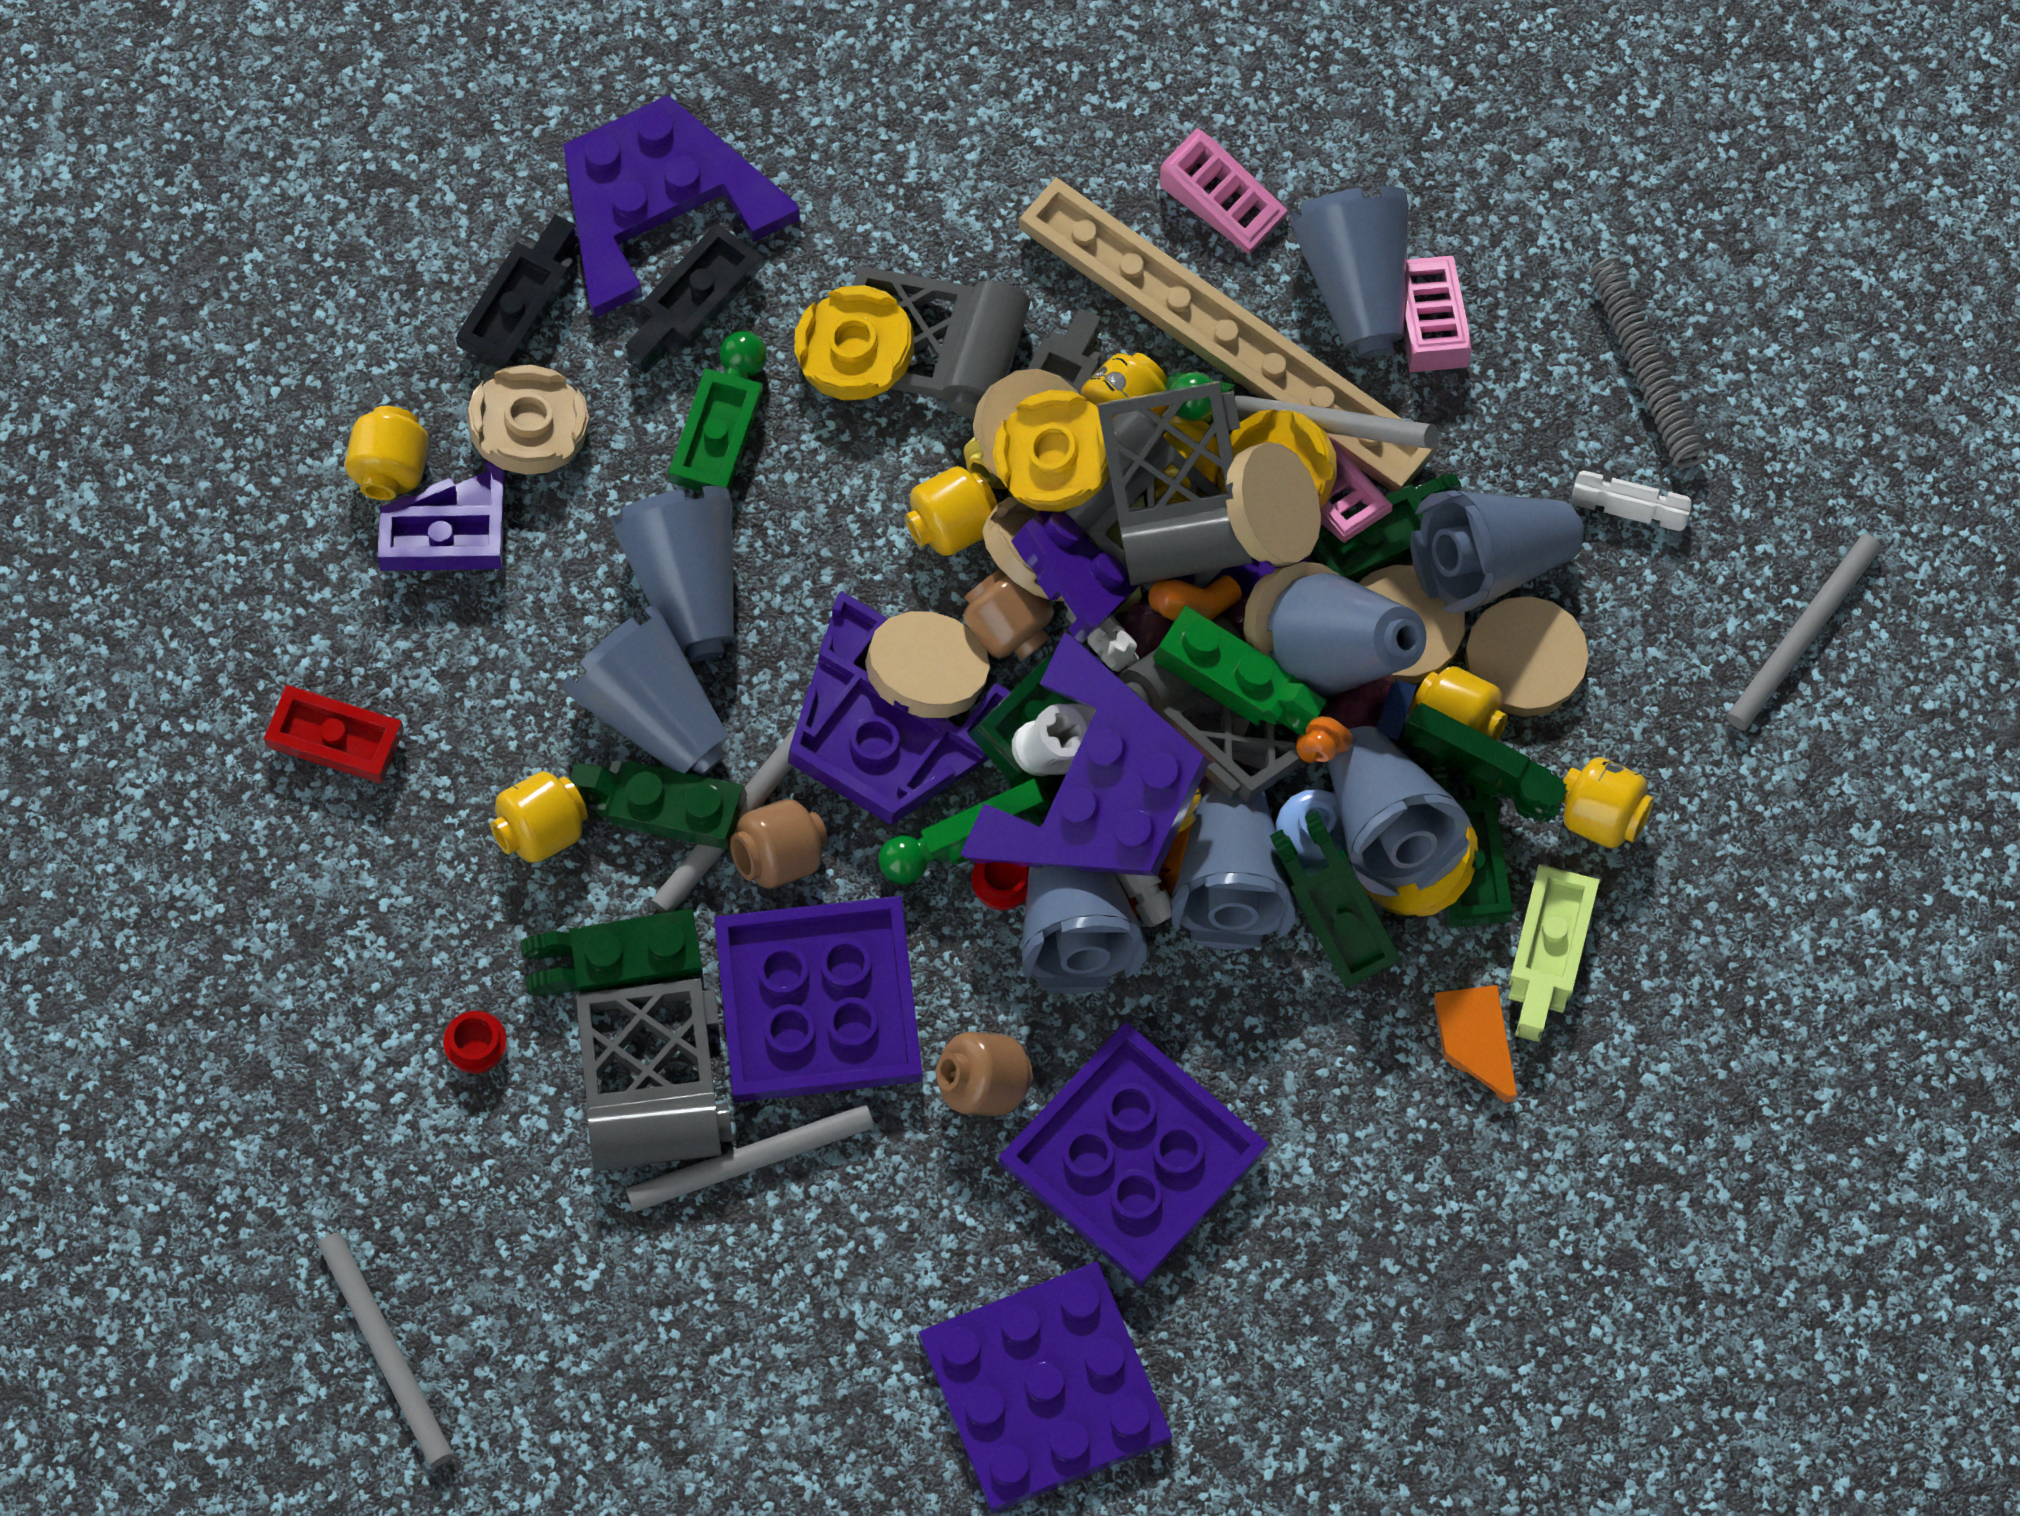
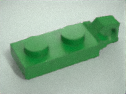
(1236, 673)

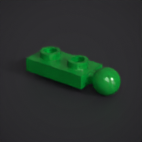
(1200, 408)
(721, 416)
(906, 858)

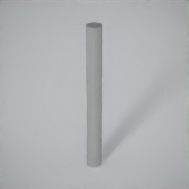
(1349, 423)
(1803, 632)
(704, 856)
(749, 1158)
(385, 1350)

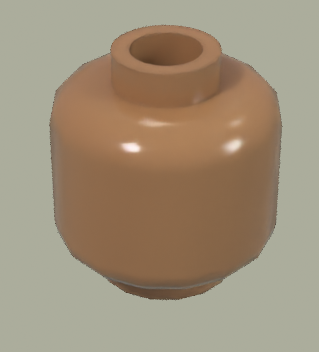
(1007, 617)
(778, 844)
(983, 1074)

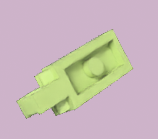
(1550, 946)

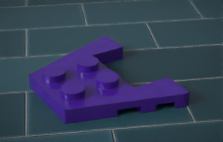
(647, 173)
(865, 744)
(1119, 793)

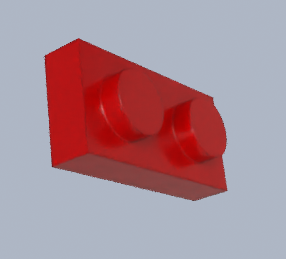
(333, 734)

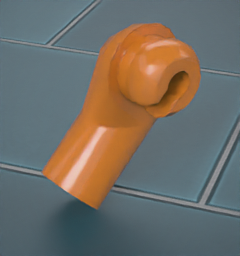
(1172, 595)
(1323, 740)

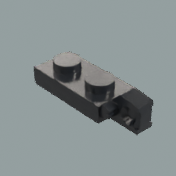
(520, 295)
(691, 296)

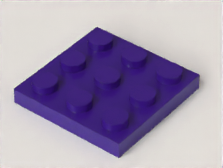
(818, 999)
(1133, 1154)
(1044, 1387)

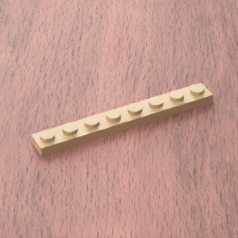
(1209, 323)

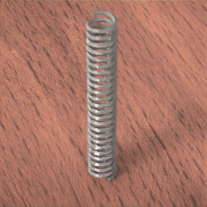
(1681, 446)

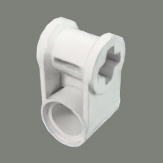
(1052, 739)

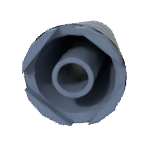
(1358, 263)
(1489, 544)
(684, 564)
(1342, 634)
(651, 695)
(1395, 816)
(1231, 875)
(1078, 930)

